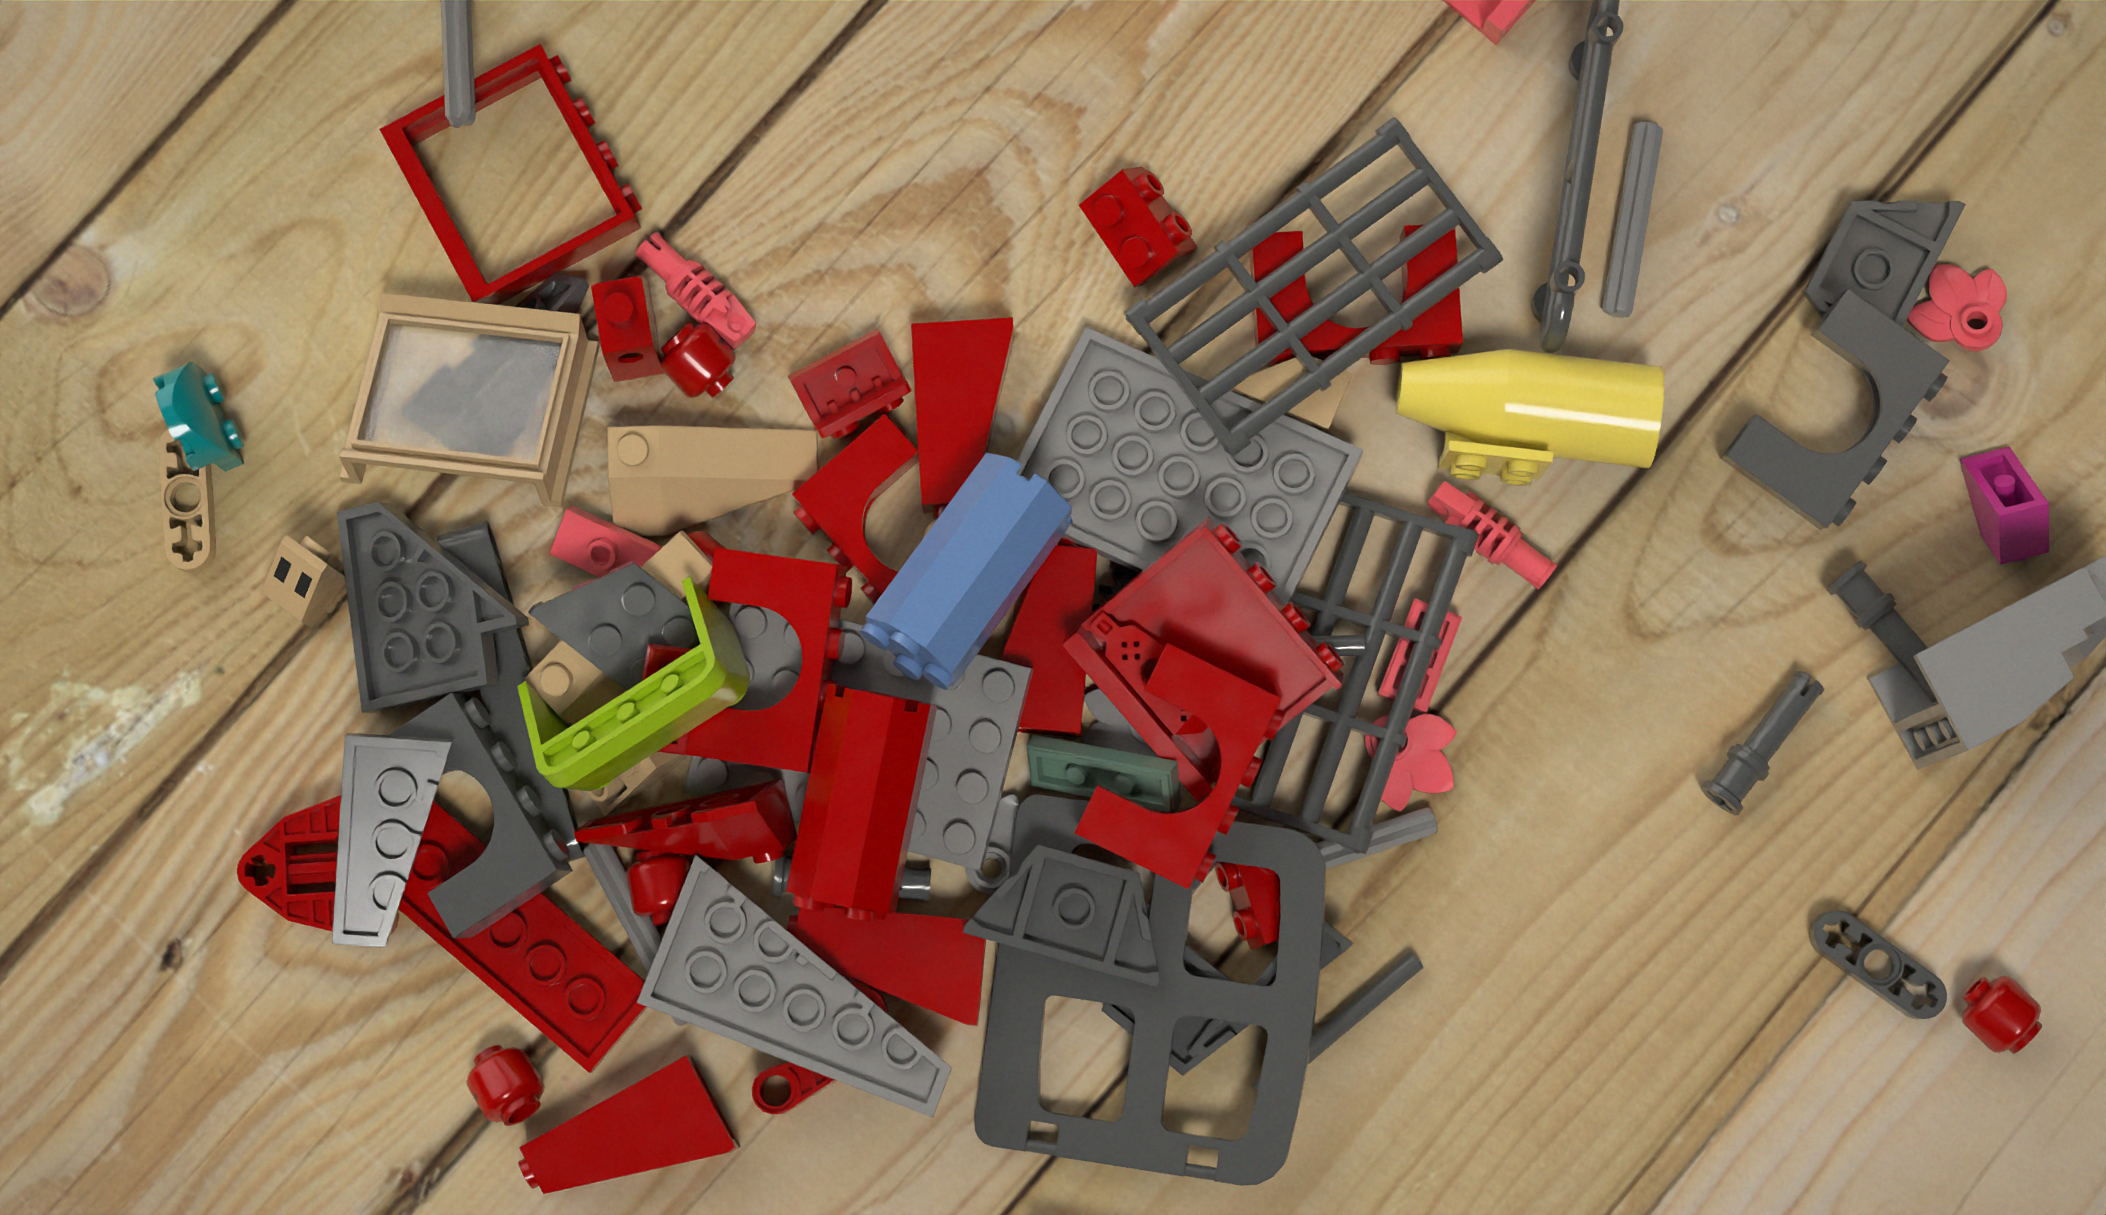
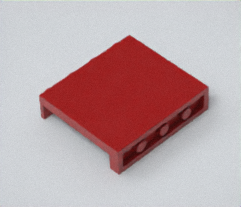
(1223, 612)

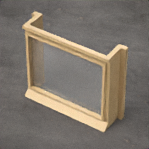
(472, 393)

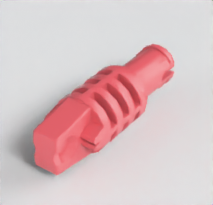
(698, 291)
(1497, 538)

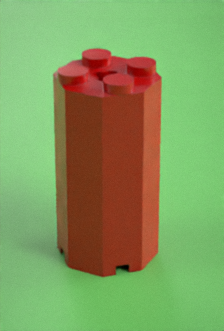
(860, 802)

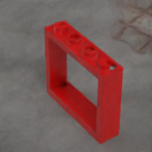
(488, 89)

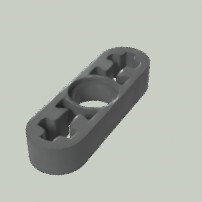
(1902, 998)

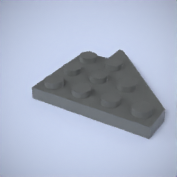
(416, 612)

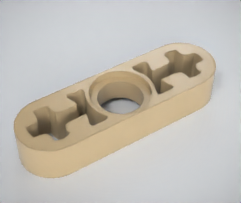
(177, 536)

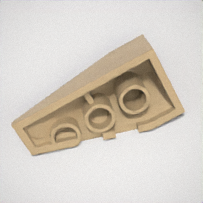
(687, 475)
(573, 683)

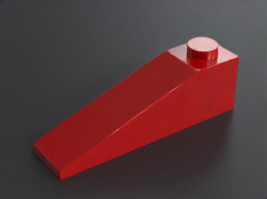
(716, 825)

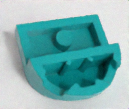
(194, 416)

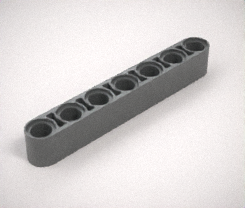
(478, 551)

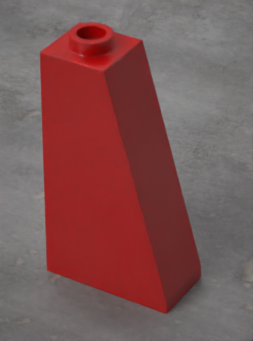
(956, 399)
(1054, 605)
(903, 955)
(640, 1129)

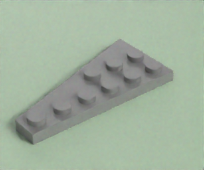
(761, 986)

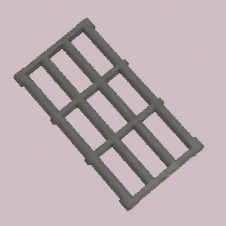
(1337, 237)
(1376, 625)

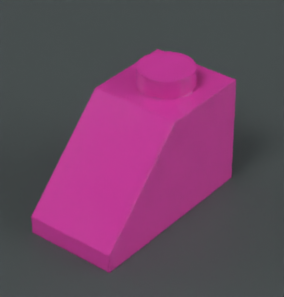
(2007, 505)

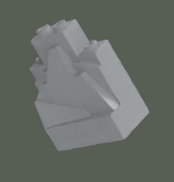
(1996, 668)

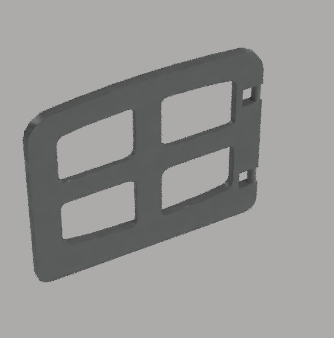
(1286, 1010)

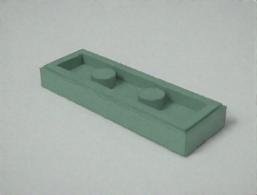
(1081, 767)

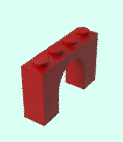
(1433, 333)
(844, 492)
(811, 601)
(1179, 842)

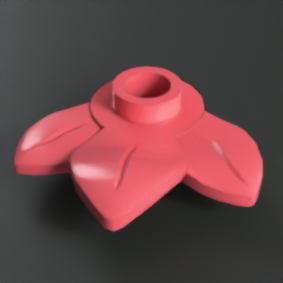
(1956, 301)
(1420, 762)

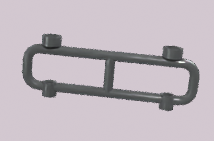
(1590, 66)

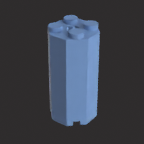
(968, 571)

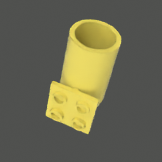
(1523, 408)

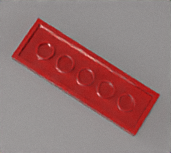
(530, 956)

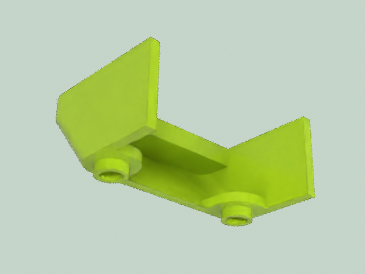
(645, 715)

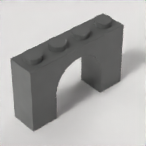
(1899, 375)
(521, 852)

